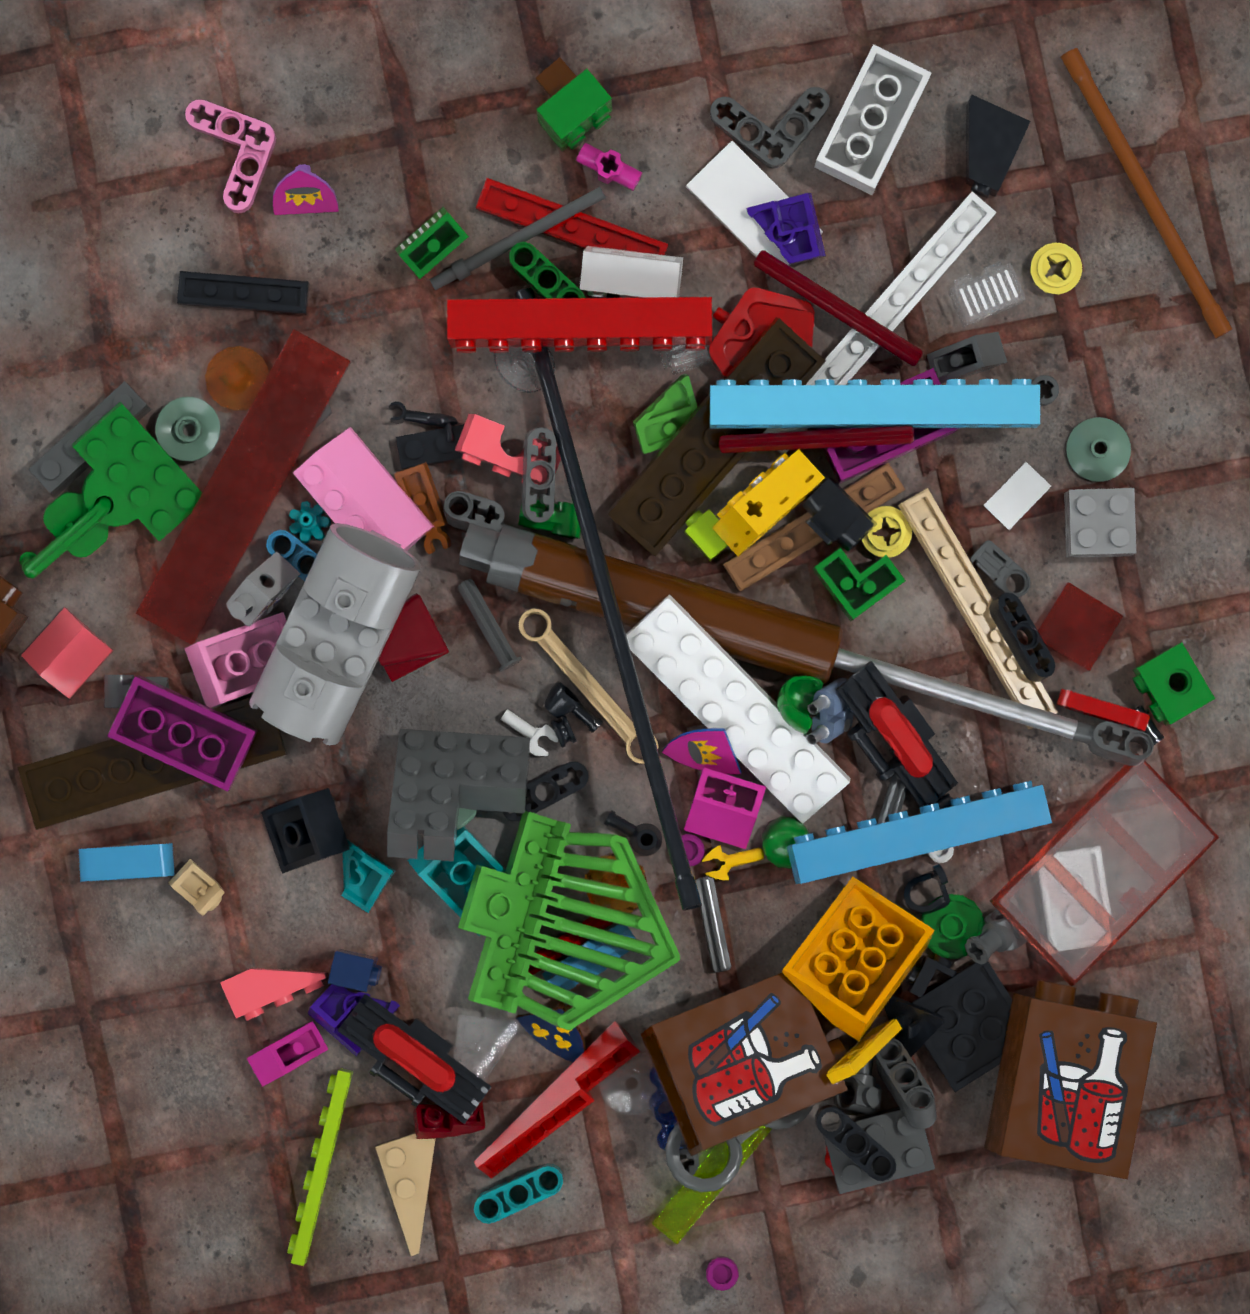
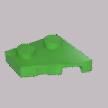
(665, 415)

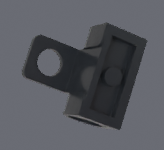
(837, 516)

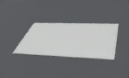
(1017, 495)

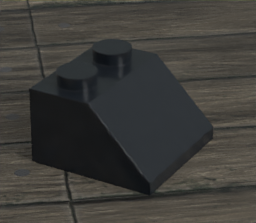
(305, 830)

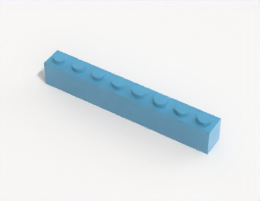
(918, 834)

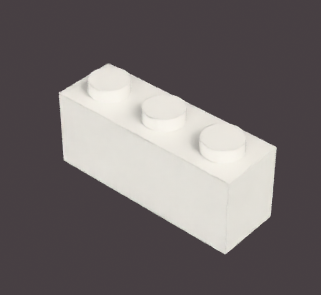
(630, 273)

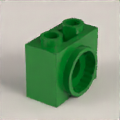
(1154, 678)

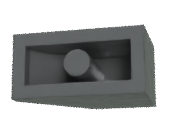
(968, 357)

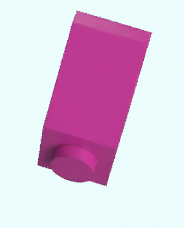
(287, 1054)

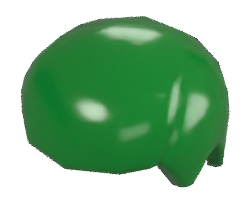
(777, 836)

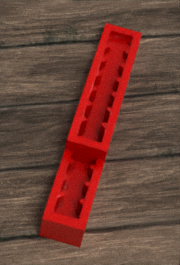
(560, 1100)

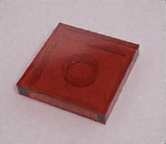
(1078, 626)

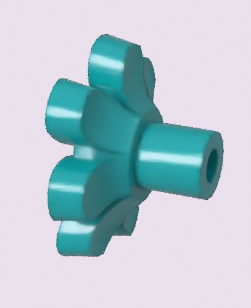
(313, 526)

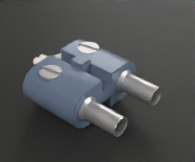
(833, 716)

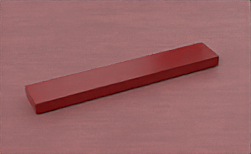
(579, 230)

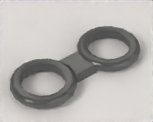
(734, 1159)

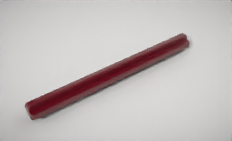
(838, 308)
(816, 439)

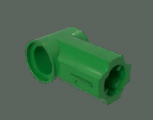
(561, 523)

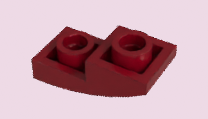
(435, 1122)

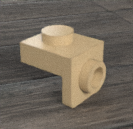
(197, 887)

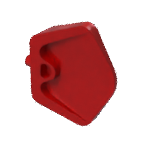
(751, 318)

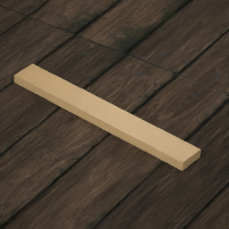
(970, 597)

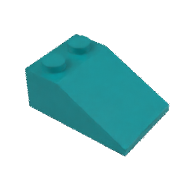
(453, 878)

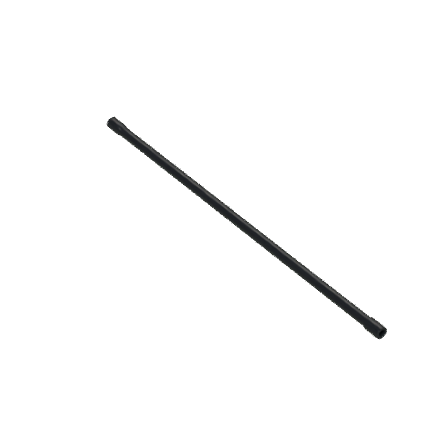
(684, 879)

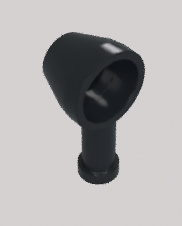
(563, 701)
(635, 833)

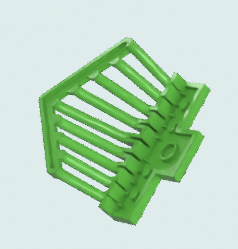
(513, 907)

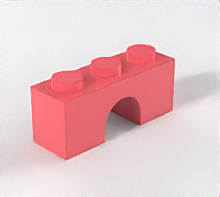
(482, 442)

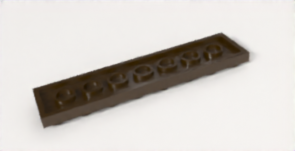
(691, 460)
(117, 774)

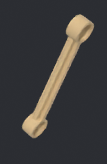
(584, 681)

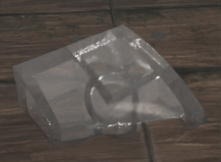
(483, 1042)

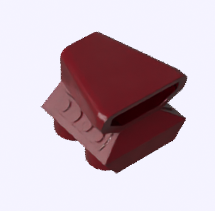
(412, 640)

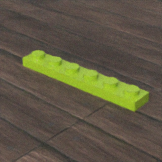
(316, 1180)

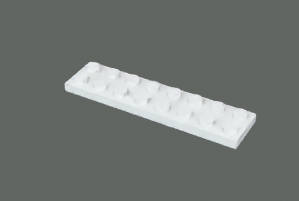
(728, 698)

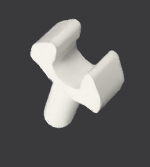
(529, 731)

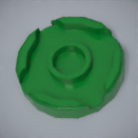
(954, 926)

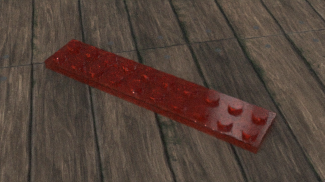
(243, 487)

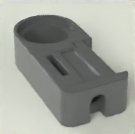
(999, 567)

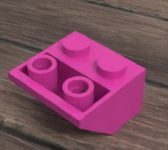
(724, 808)

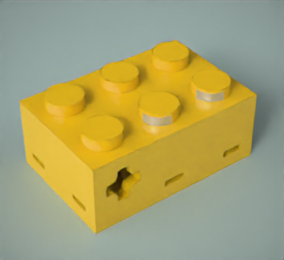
(766, 501)

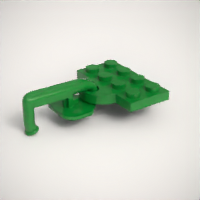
(130, 471)

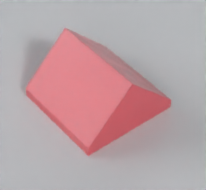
(66, 653)

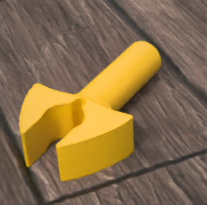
(731, 860)

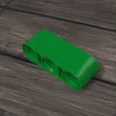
(539, 267)

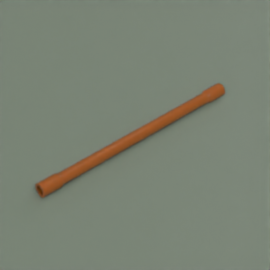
(1082, 77)

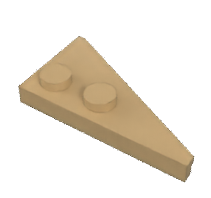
(407, 1172)

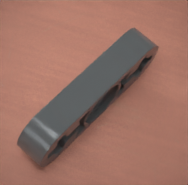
(528, 465)

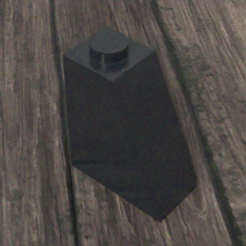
(990, 144)

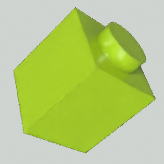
(702, 534)

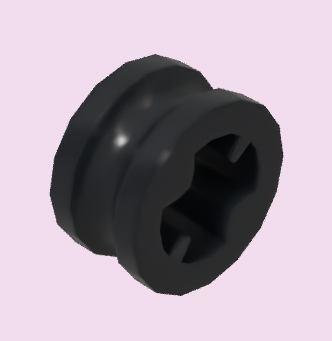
(563, 731)

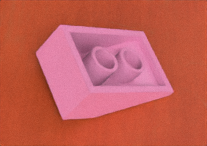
(234, 661)

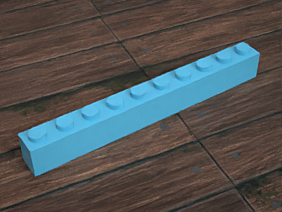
(874, 405)

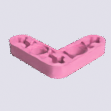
(248, 148)

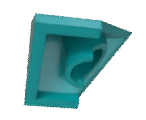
(363, 877)

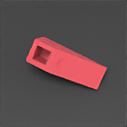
(262, 986)

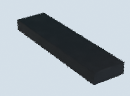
(243, 292)

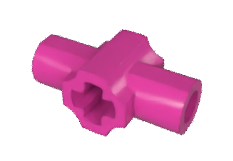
(624, 174)

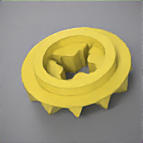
(1057, 253)
(898, 541)

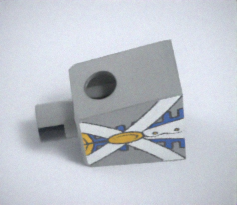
(254, 600)

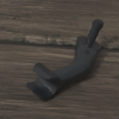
(425, 418)

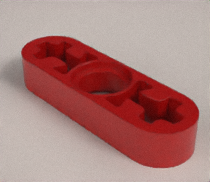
(1103, 710)

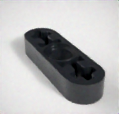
(1026, 661)
(571, 788)

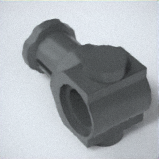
(996, 935)
(862, 1092)

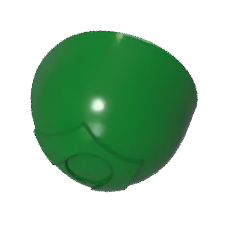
(794, 701)

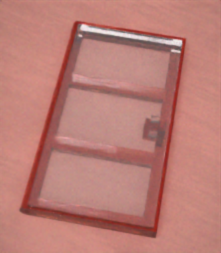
(1104, 870)

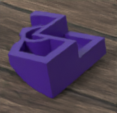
(791, 227)
(335, 1006)

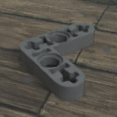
(779, 135)

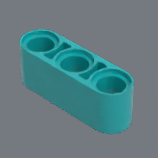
(507, 1205)

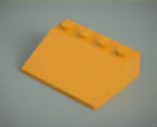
(857, 957)

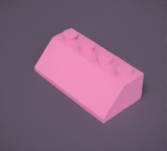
(360, 491)

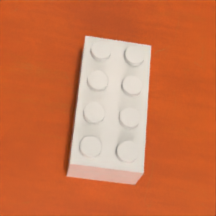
(872, 119)

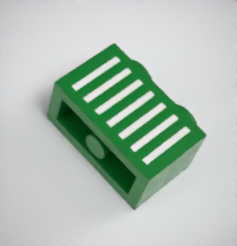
(431, 242)

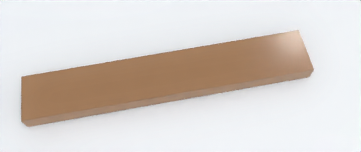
(800, 537)

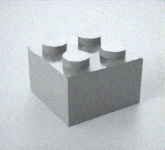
(1100, 522)

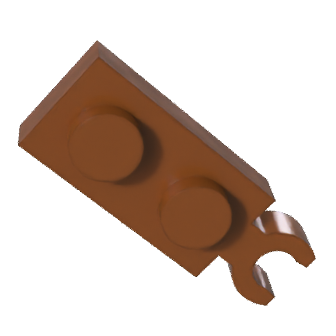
(420, 487)

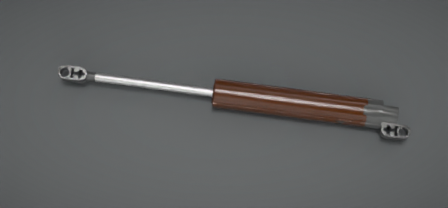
(738, 624)

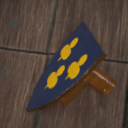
(562, 1042)

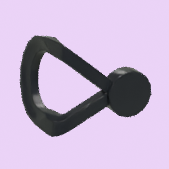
(938, 874)

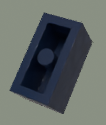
(354, 970)

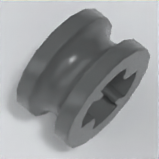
(1053, 392)

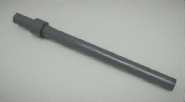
(462, 268)

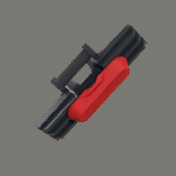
(905, 731)
(418, 1052)

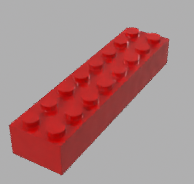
(579, 322)

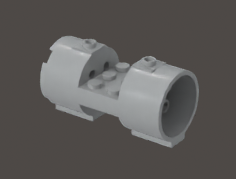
(335, 633)

